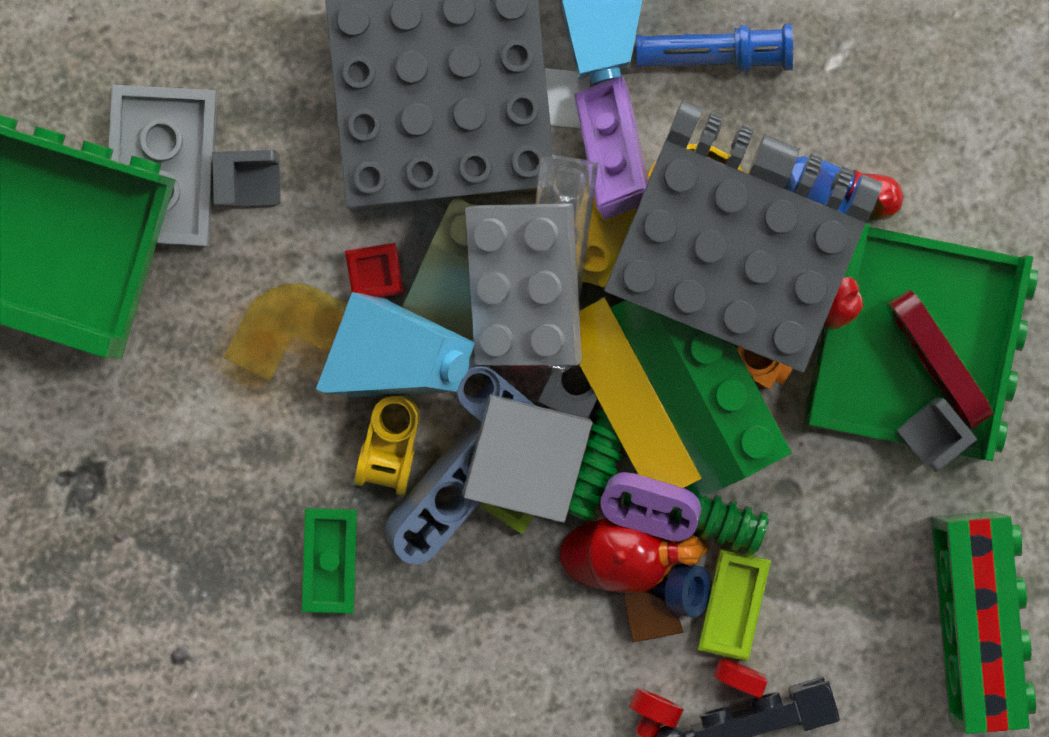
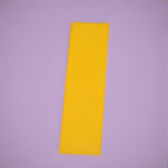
(631, 400)

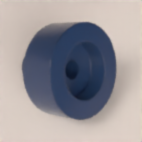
(685, 590)

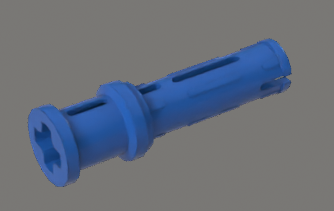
(651, 49)

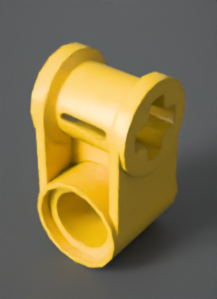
(388, 448)

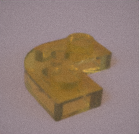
(277, 318)

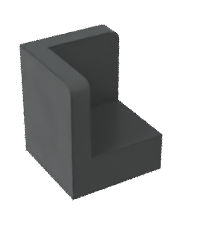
(246, 178)
(935, 434)

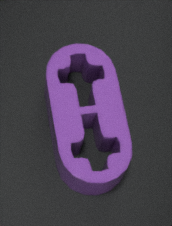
(651, 506)

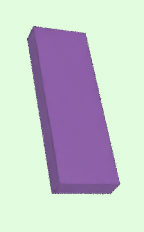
(614, 142)

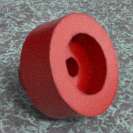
(654, 711)

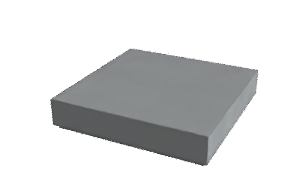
(527, 458)

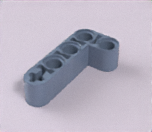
(448, 470)

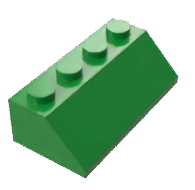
(705, 397)

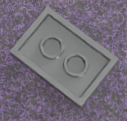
(179, 133)
(524, 284)

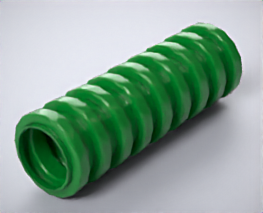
(597, 466)
(725, 523)

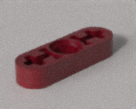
(939, 359)

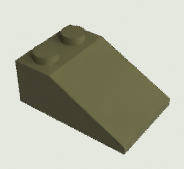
(443, 281)

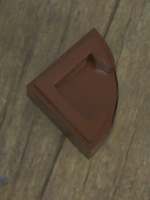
(650, 617)

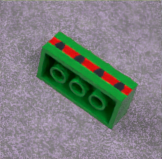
(982, 622)

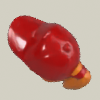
(624, 558)

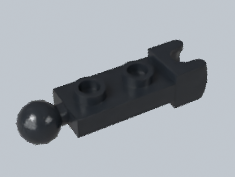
(808, 704)

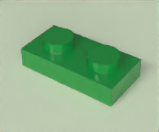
(329, 560)

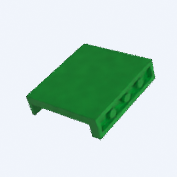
(75, 238)
(868, 373)

